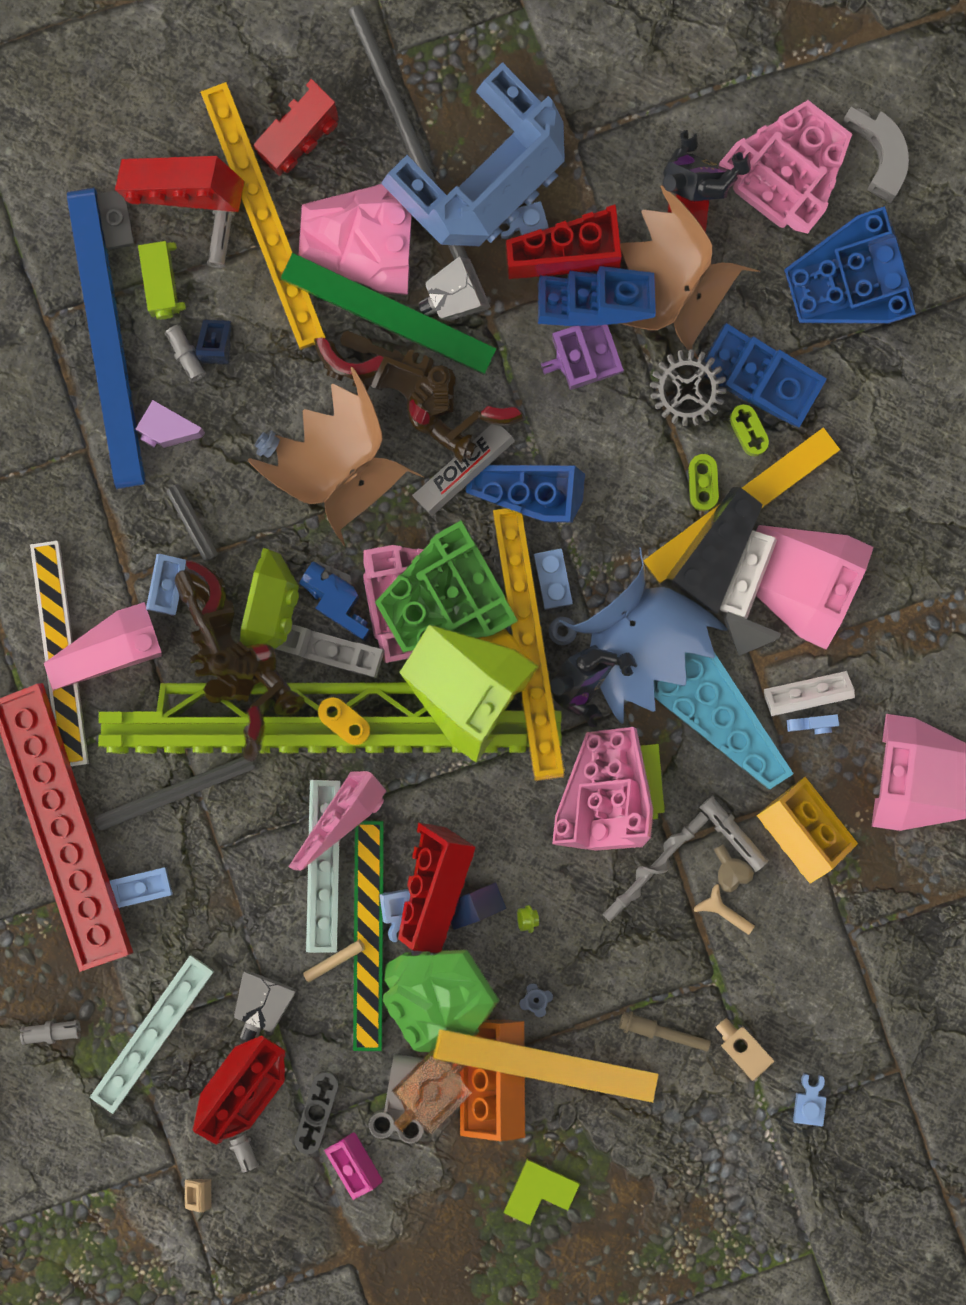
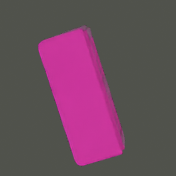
(353, 1166)

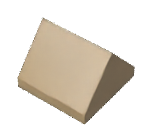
(198, 1194)

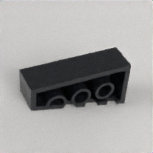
(717, 549)

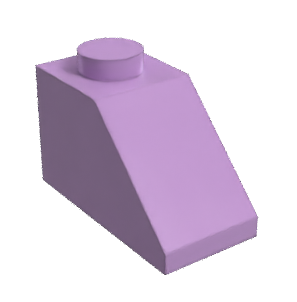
(166, 427)

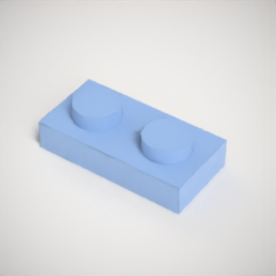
(553, 579)
(163, 592)
(141, 887)

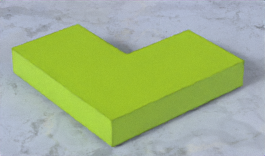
(539, 1183)

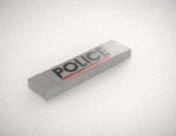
(456, 475)

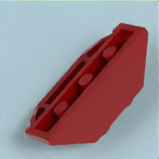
(240, 1090)

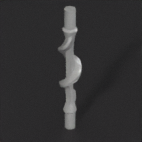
(660, 866)

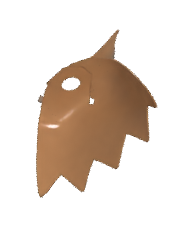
(680, 258)
(332, 448)

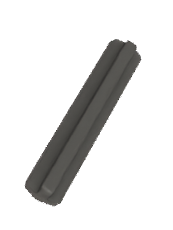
(192, 522)

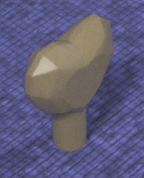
(732, 870)

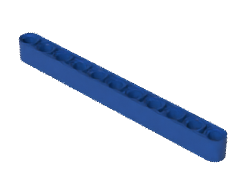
(106, 339)

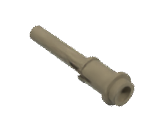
(650, 1028)

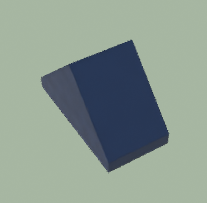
(214, 342)
(477, 906)

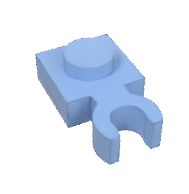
(529, 220)
(820, 724)
(392, 909)
(810, 1106)

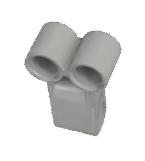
(401, 1067)

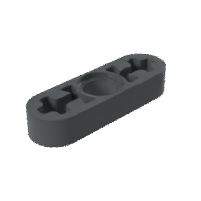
(303, 1130)

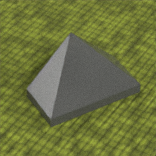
(748, 634)

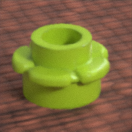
(527, 918)

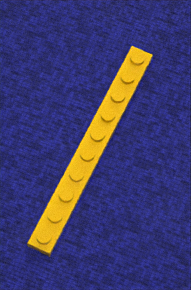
(261, 212)
(527, 632)

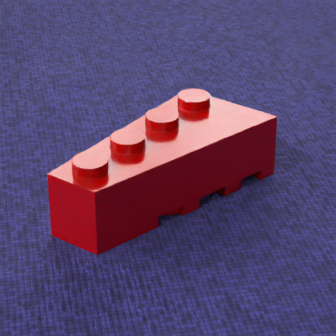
(180, 182)
(567, 247)
(434, 888)

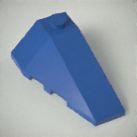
(532, 490)

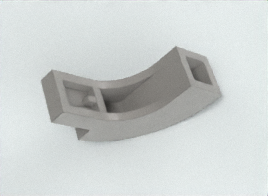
(890, 147)

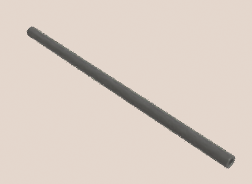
(394, 102)

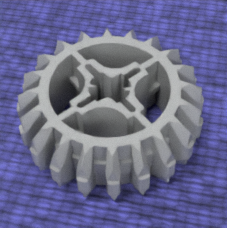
(678, 378)

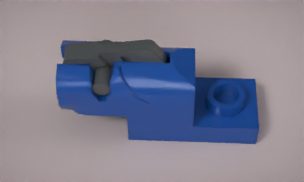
(336, 596)

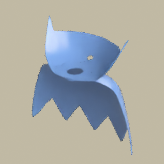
(662, 634)

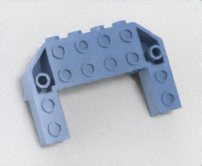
(502, 182)

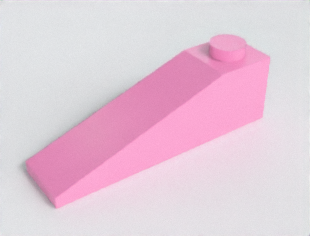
(112, 645)
(350, 806)

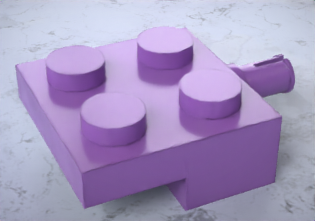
(584, 355)

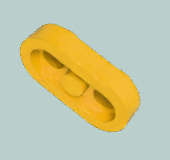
(343, 721)

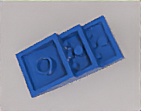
(596, 299)
(764, 375)

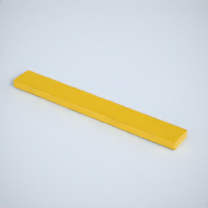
(763, 488)
(545, 1065)

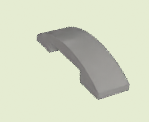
(333, 651)

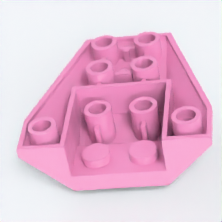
(812, 580)
(920, 776)
(606, 795)

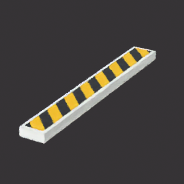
(57, 636)

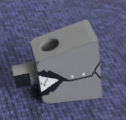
(454, 292)
(261, 1003)

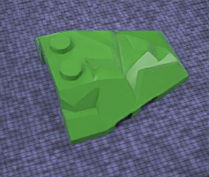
(447, 589)
(437, 994)

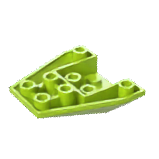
(465, 684)

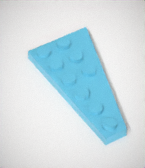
(723, 717)

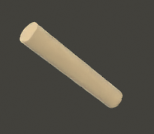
(334, 960)

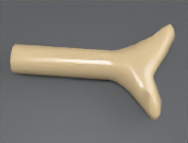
(715, 904)

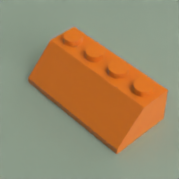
(496, 1098)

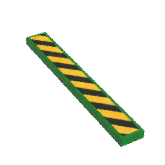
(369, 929)

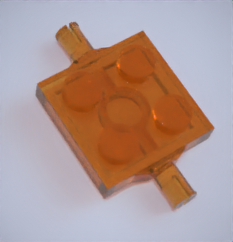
(430, 1093)

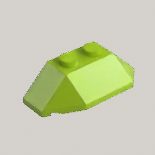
(269, 602)

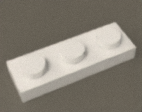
(748, 574)
(809, 693)

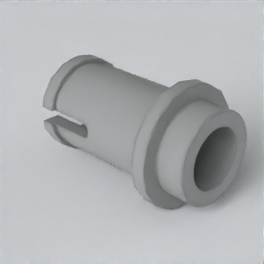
(243, 1152)

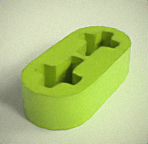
(743, 433)

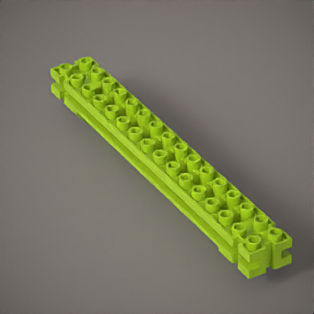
(167, 730)

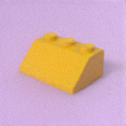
(807, 830)

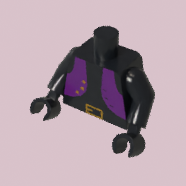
(697, 177)
(582, 677)

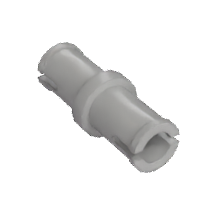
(185, 353)
(50, 1032)

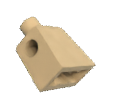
(754, 1059)

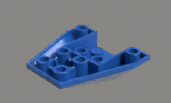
(853, 276)

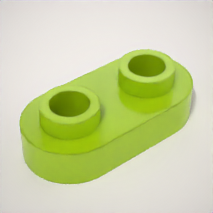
(703, 483)

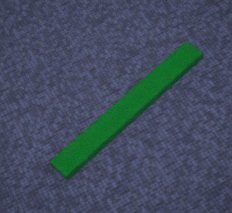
(388, 313)

